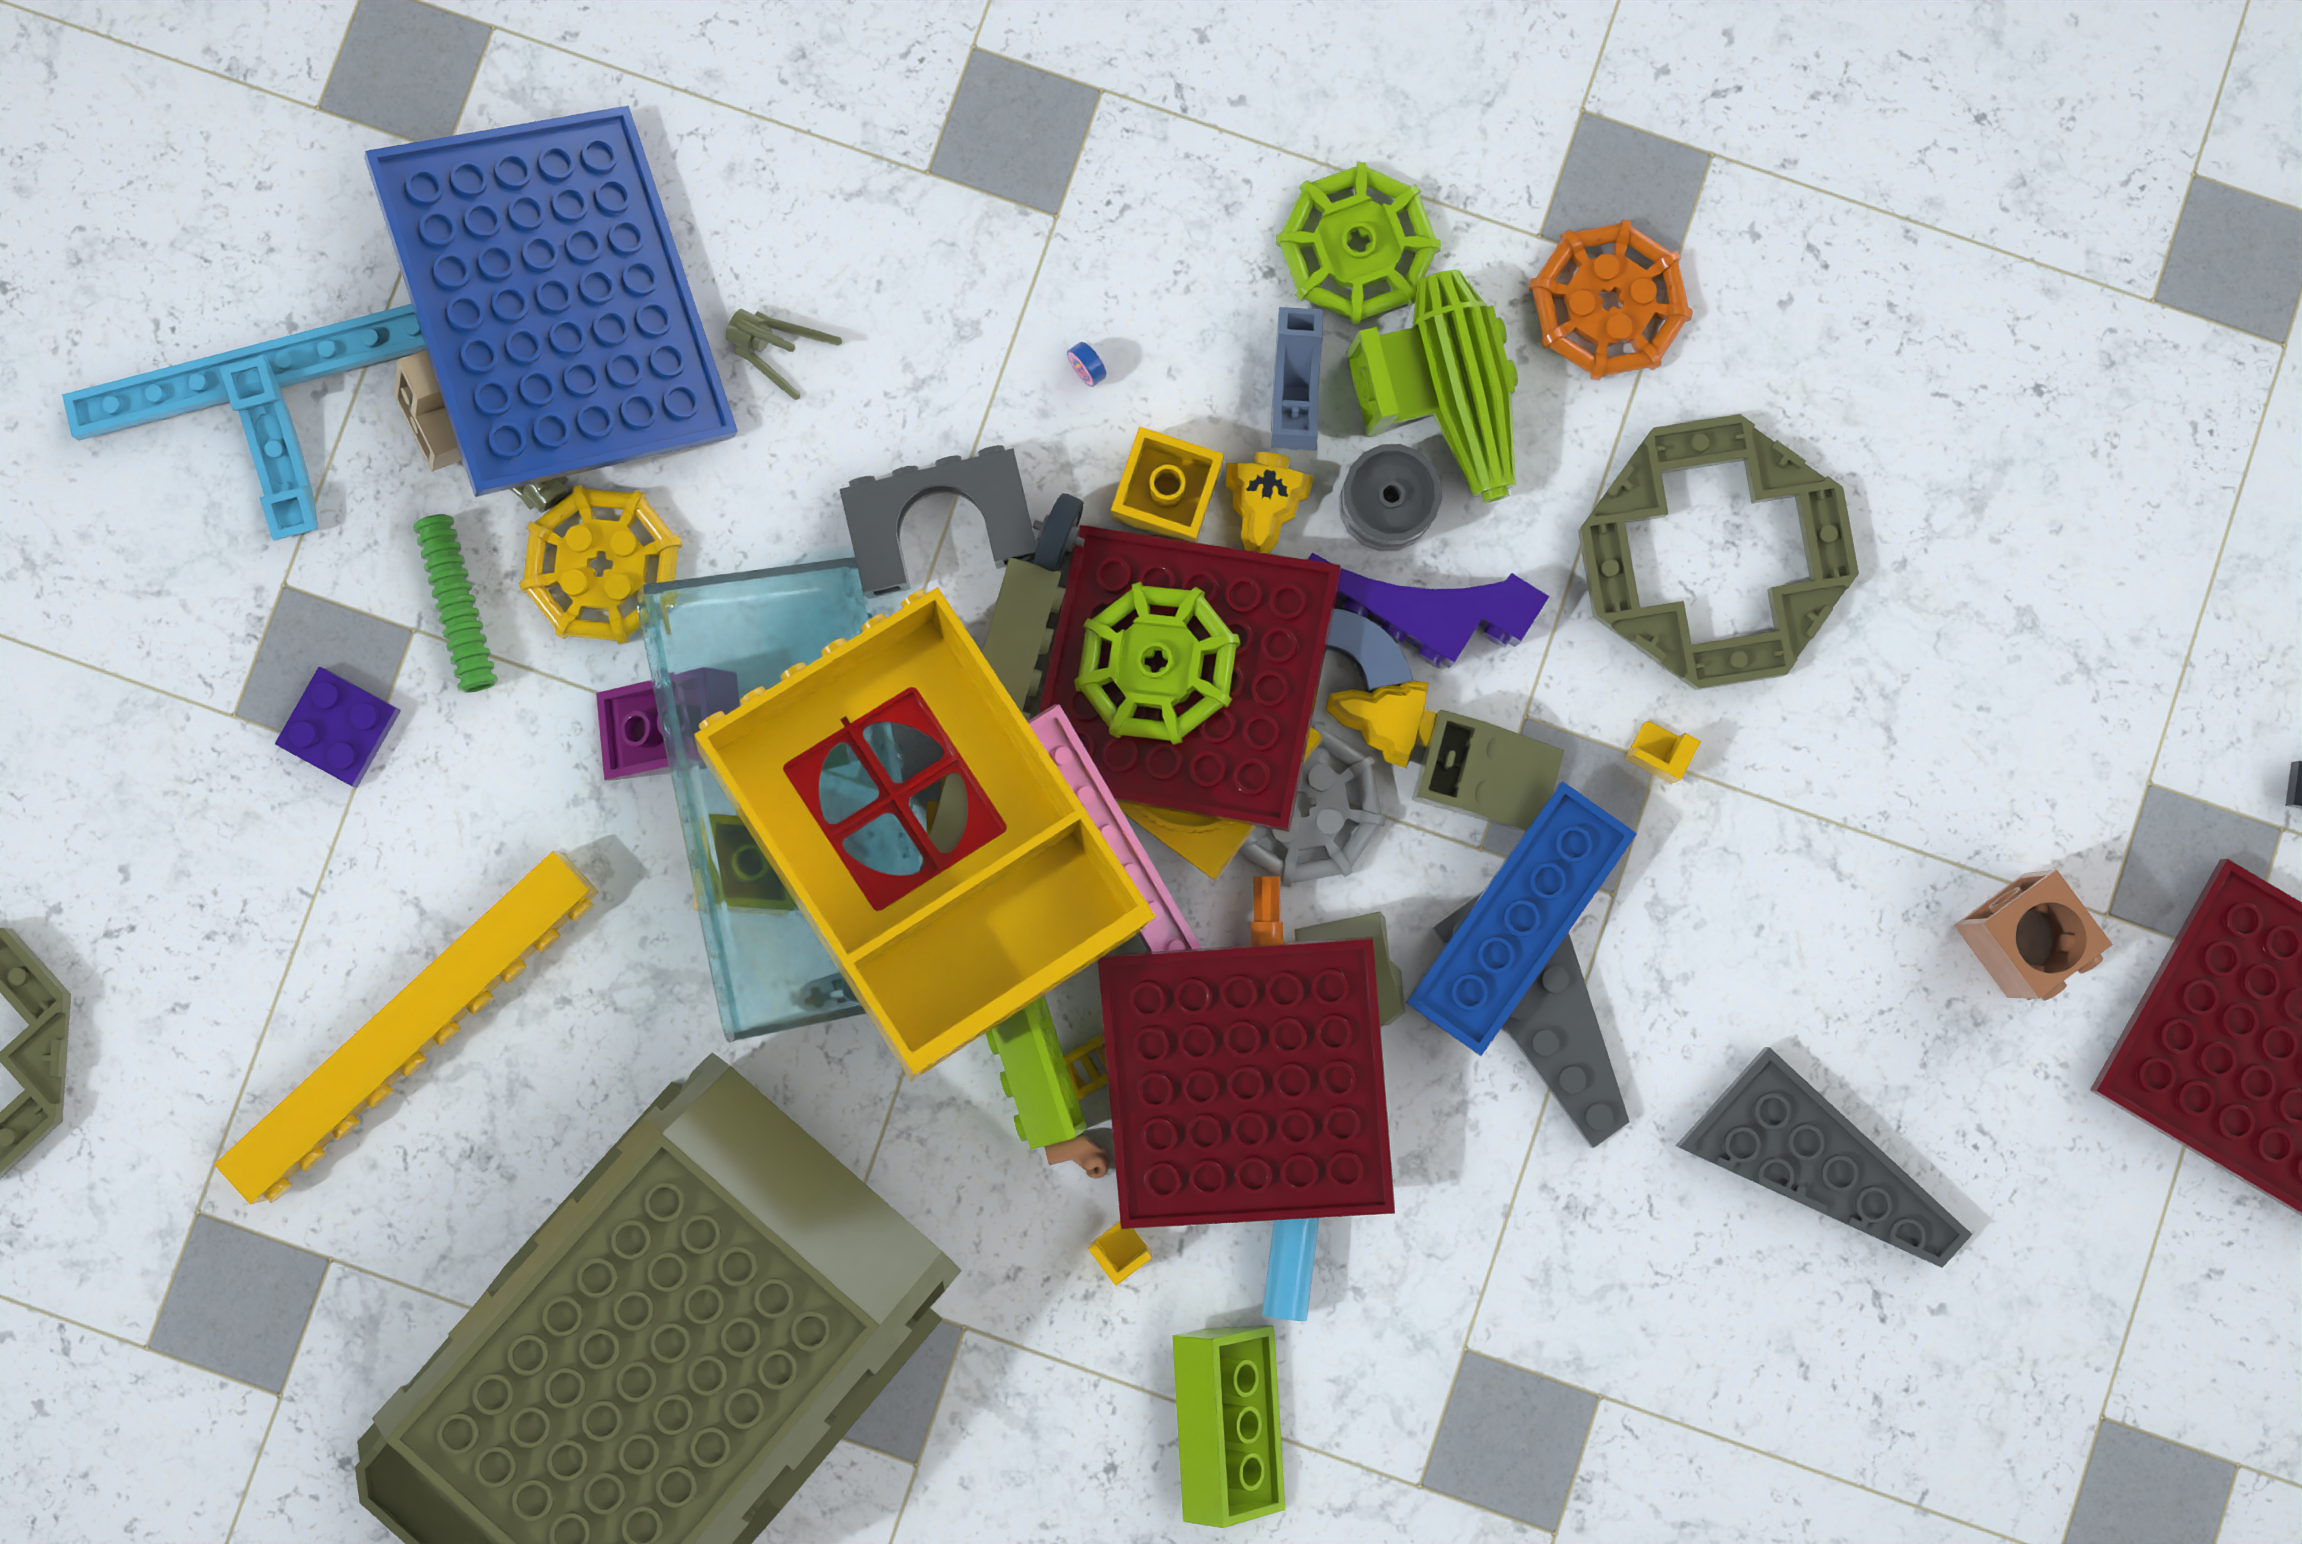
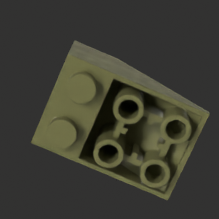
(1486, 771)

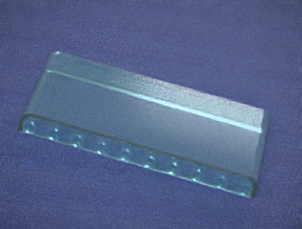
(705, 651)

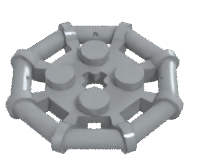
(1324, 818)

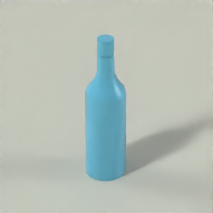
(1290, 1269)

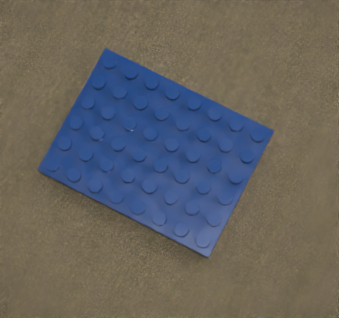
(550, 297)

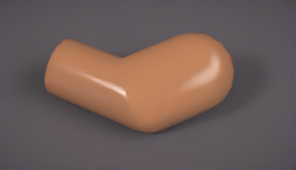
(1083, 1152)

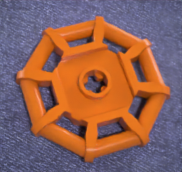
(1634, 292)

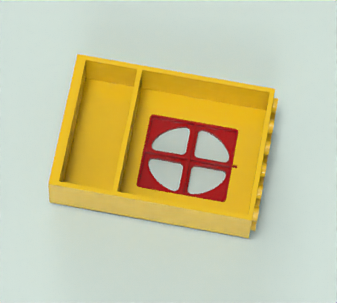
(977, 928)

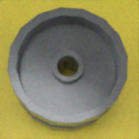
(1395, 471)

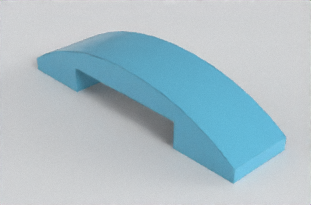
(273, 445)

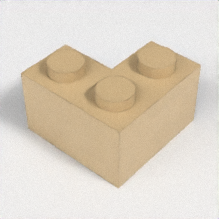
(425, 410)

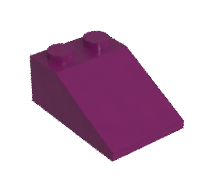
(631, 732)

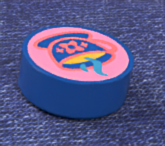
(1087, 364)

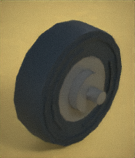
(1058, 532)

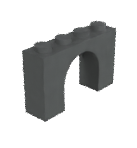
(878, 509)

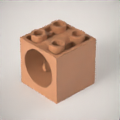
(2075, 935)

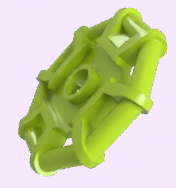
(1347, 265)
(1172, 683)

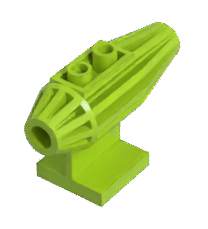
(1445, 368)

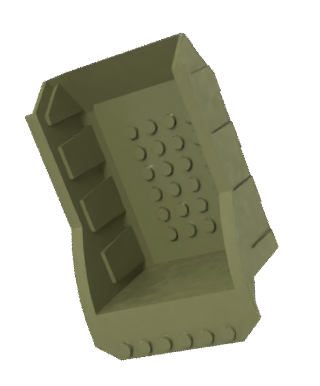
(662, 1342)

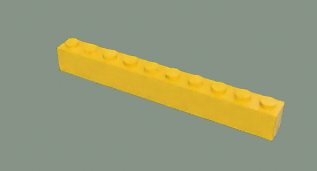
(406, 1029)

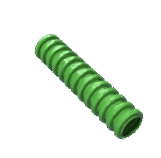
(455, 603)

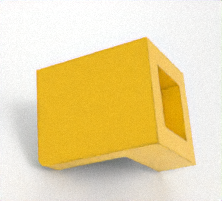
(1662, 752)
(1120, 1252)

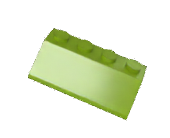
(1037, 1077)
(1228, 1425)

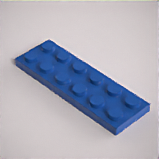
(1521, 918)

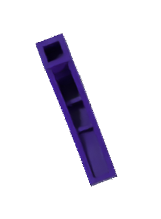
(1443, 619)

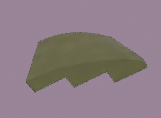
(1388, 974)

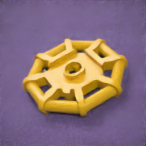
(583, 545)

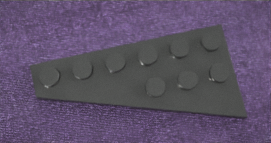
(1563, 1040)
(1800, 1146)

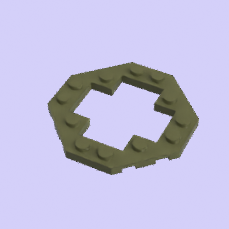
(1771, 475)
(37, 1054)

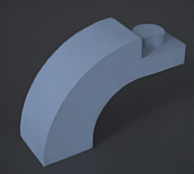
(1296, 378)
(1369, 650)

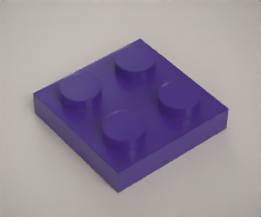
(337, 727)

